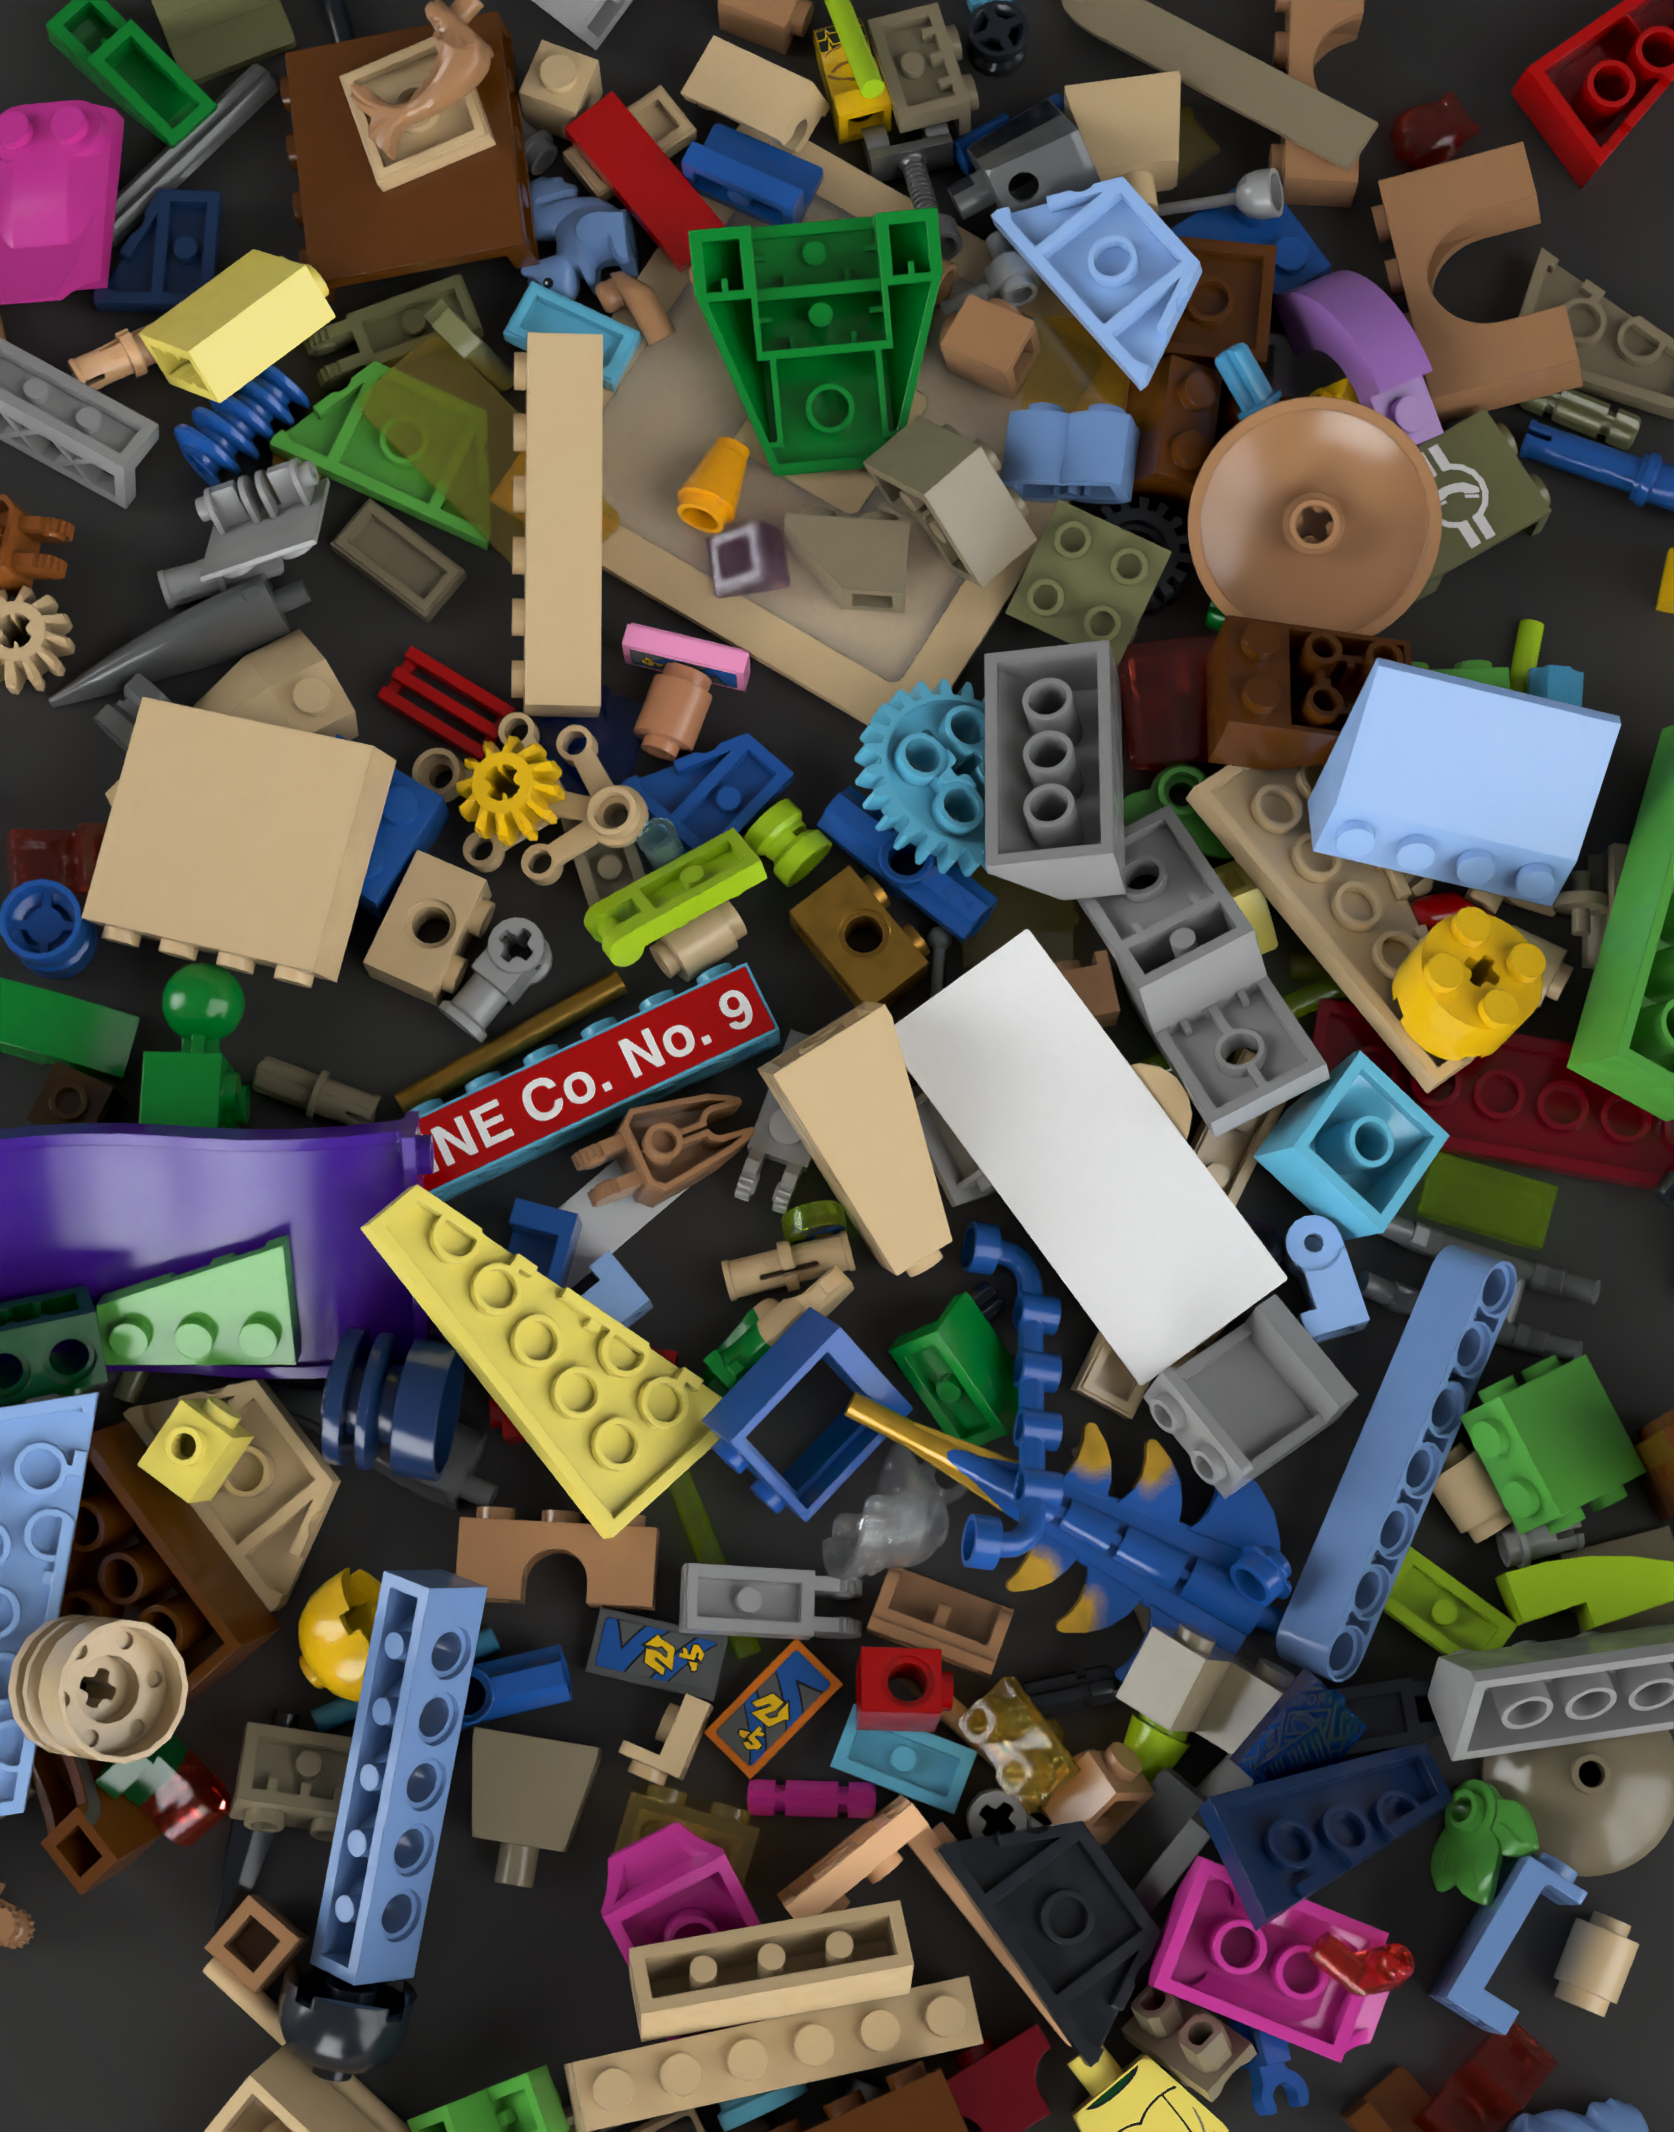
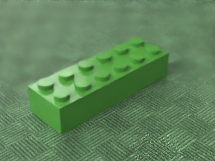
(1629, 1007)

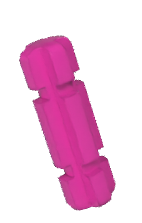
(811, 1798)

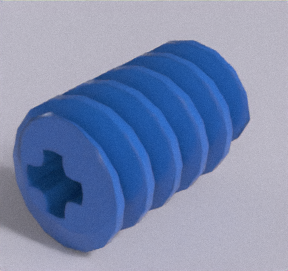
(236, 422)

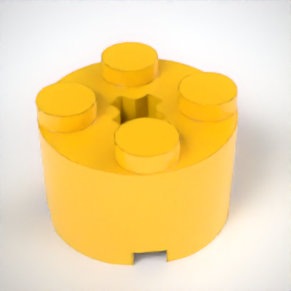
(1468, 985)

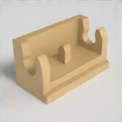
(756, 94)

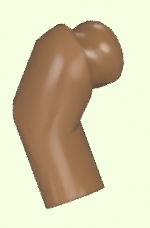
(642, 302)

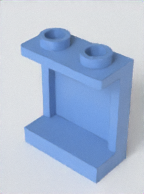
(1491, 1933)

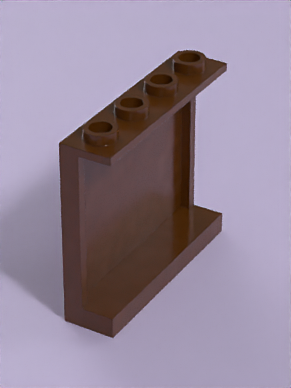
(433, 222)

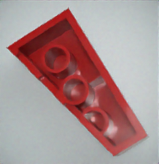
(1600, 83)

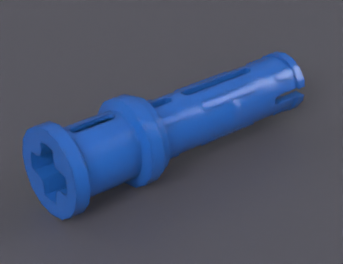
(1644, 478)

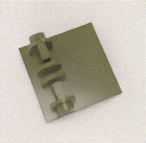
(1088, 580)

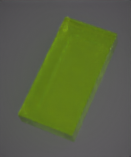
(1487, 1201)

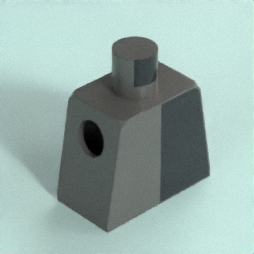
(1024, 163)

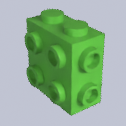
(1552, 1444)

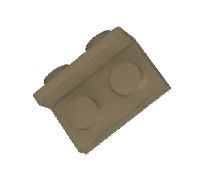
(922, 70)
(290, 1779)

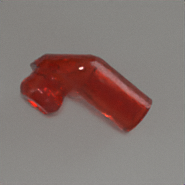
(1363, 1971)

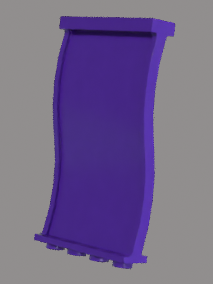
(162, 1199)

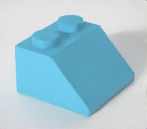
(1353, 1148)

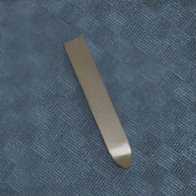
(1228, 76)

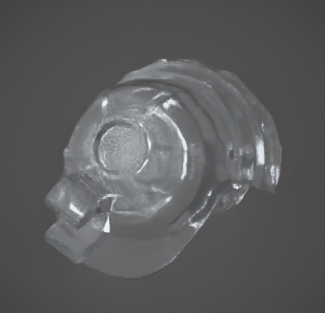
(897, 1524)

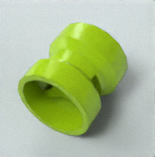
(787, 842)

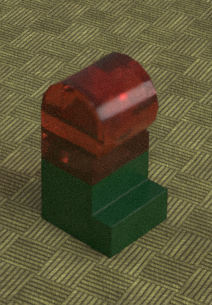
(172, 1789)

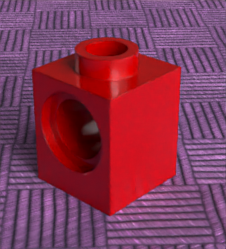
(880, 1709)

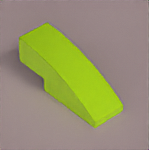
(1597, 1587)

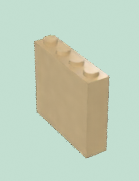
(239, 841)

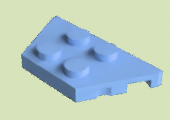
(1109, 267)

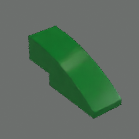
(130, 69)
(64, 1029)

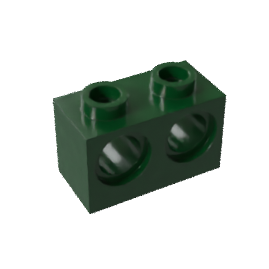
(30, 1332)

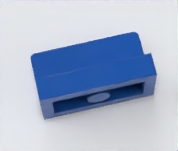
(751, 176)

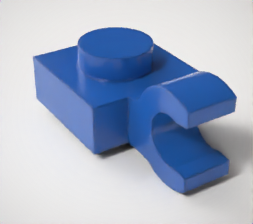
(1269, 2071)

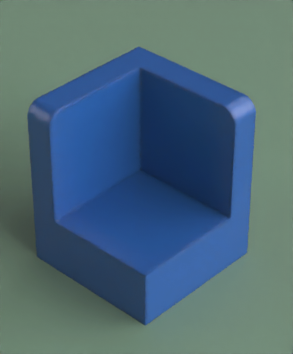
(545, 1238)

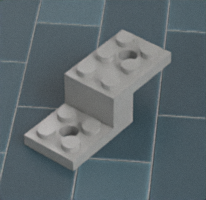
(1201, 979)

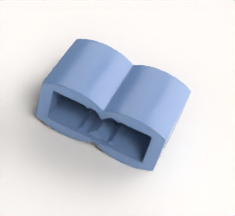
(1071, 455)

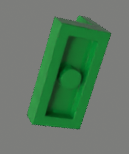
(961, 1372)

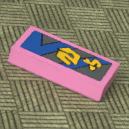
(656, 647)

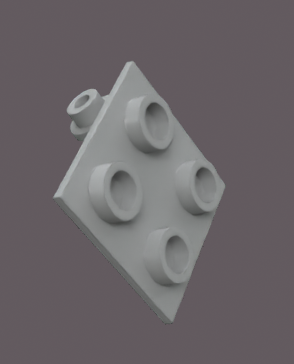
(265, 522)

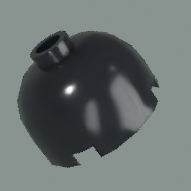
(343, 2025)

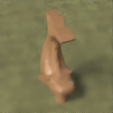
(459, 68)

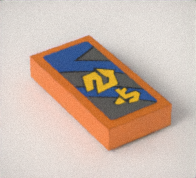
(773, 1709)

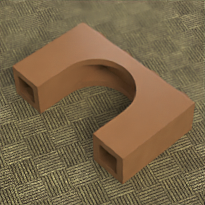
(1429, 220)

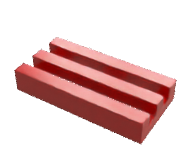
(404, 677)

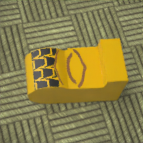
(843, 91)

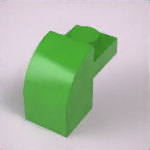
(515, 2105)

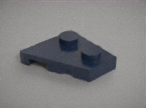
(168, 254)

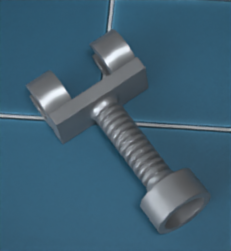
(913, 162)

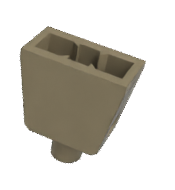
(528, 1797)

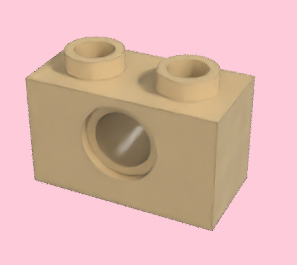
(430, 892)

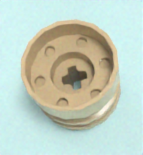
(130, 1696)

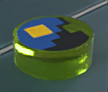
(813, 1221)

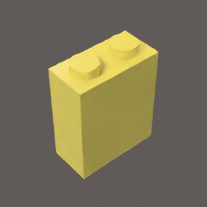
(238, 324)

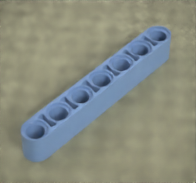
(1396, 1462)

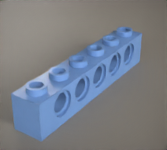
(398, 1775)

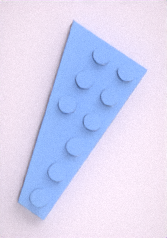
(40, 1496)

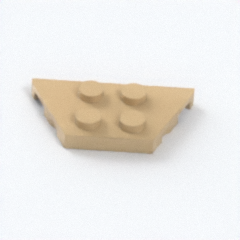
(273, 1495)

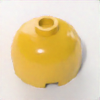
(338, 1632)

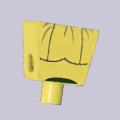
(1137, 2099)

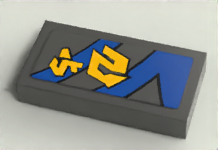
(656, 1655)

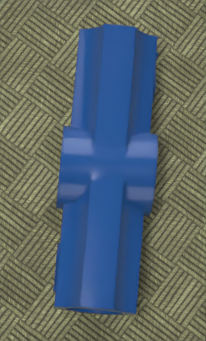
(948, 899)

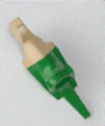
(766, 1325)

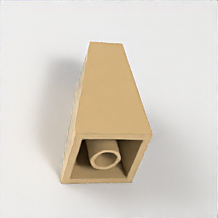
(863, 1130)

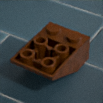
(1179, 424)
(1285, 690)

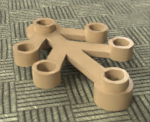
(590, 811)

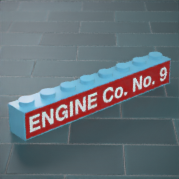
(596, 1079)

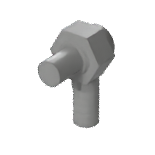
(1005, 278)

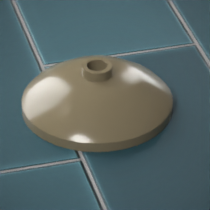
(1600, 1825)

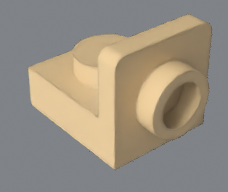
(681, 1732)

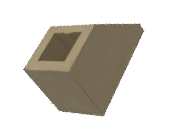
(853, 558)

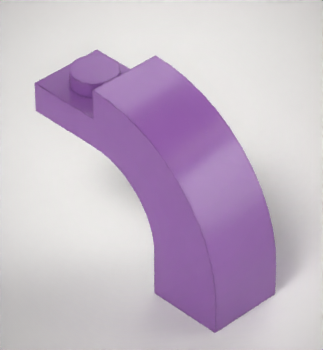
(1370, 343)

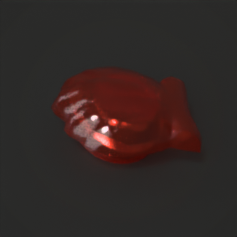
(1432, 132)

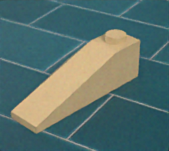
(282, 686)

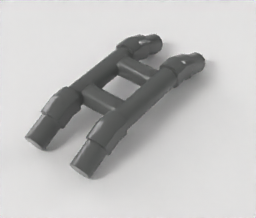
(1534, 1276)

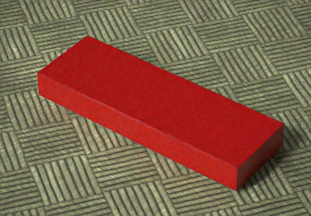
(641, 177)

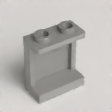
(1250, 1398)

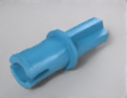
(1245, 380)

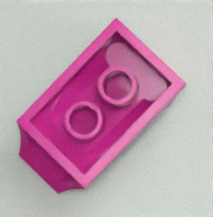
(57, 198)
(672, 1890)
(1263, 1975)

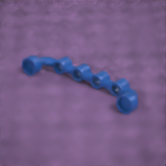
(1034, 1428)

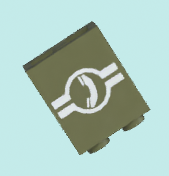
(1480, 492)

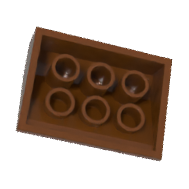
(155, 1562)

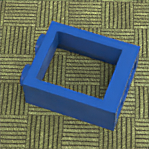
(840, 1446)

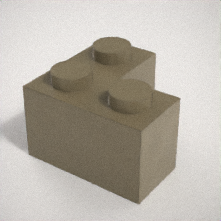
(955, 496)

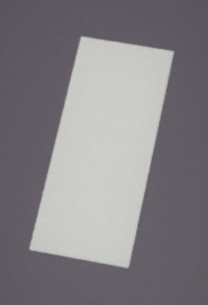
(1085, 1157)

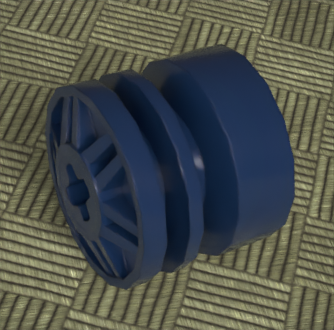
(379, 1402)

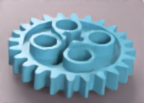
(949, 777)

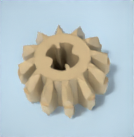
(46, 642)

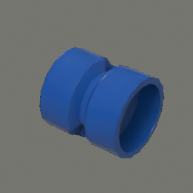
(46, 929)

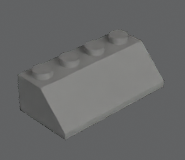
(1055, 770)
(1555, 1691)

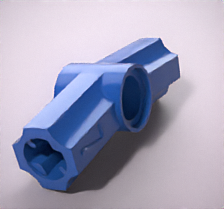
(521, 1684)

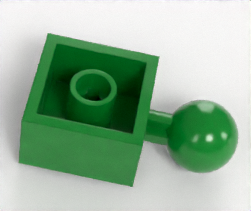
(198, 1083)

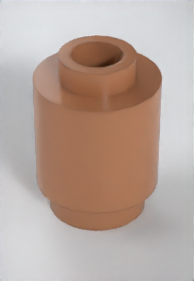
(673, 711)

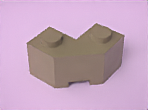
(1200, 1687)

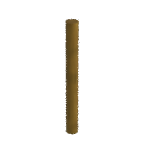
(512, 1042)

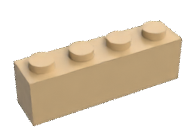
(770, 1970)

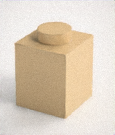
(559, 88)

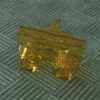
(1020, 1744)

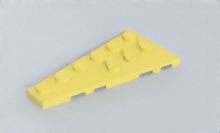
(569, 1377)

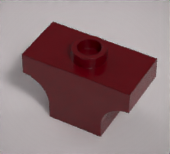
(999, 2082)

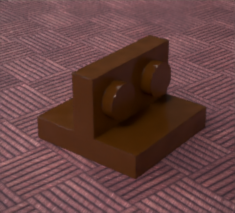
(1228, 302)

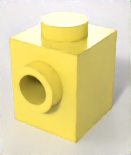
(197, 1448)

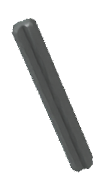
(175, 165)

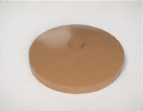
(1315, 517)

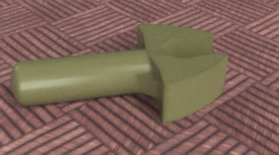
(470, 345)

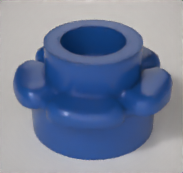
(1261, 1574)

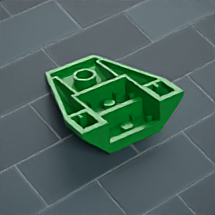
(822, 328)

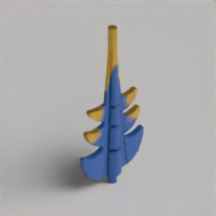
(1127, 1544)

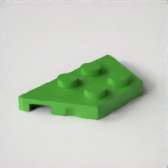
(361, 458)

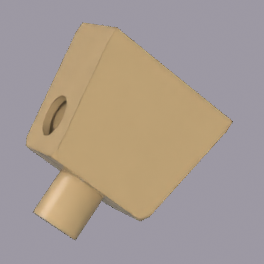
(1131, 129)

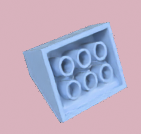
(1462, 782)

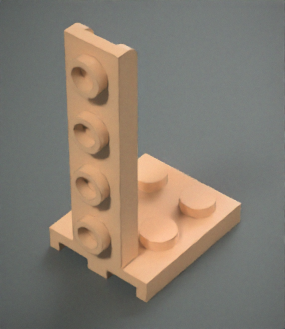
(873, 1854)

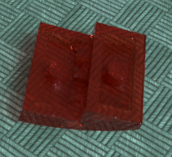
(1166, 701)

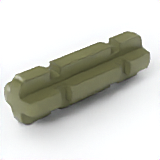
(1588, 416)

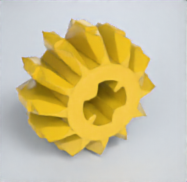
(496, 811)

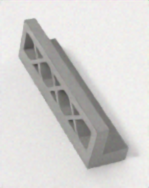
(83, 424)

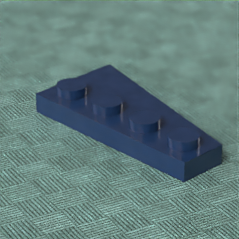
(1316, 1825)

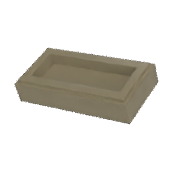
(398, 560)

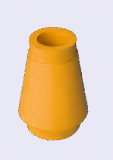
(714, 487)

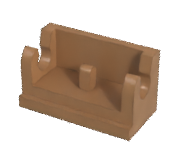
(938, 1616)

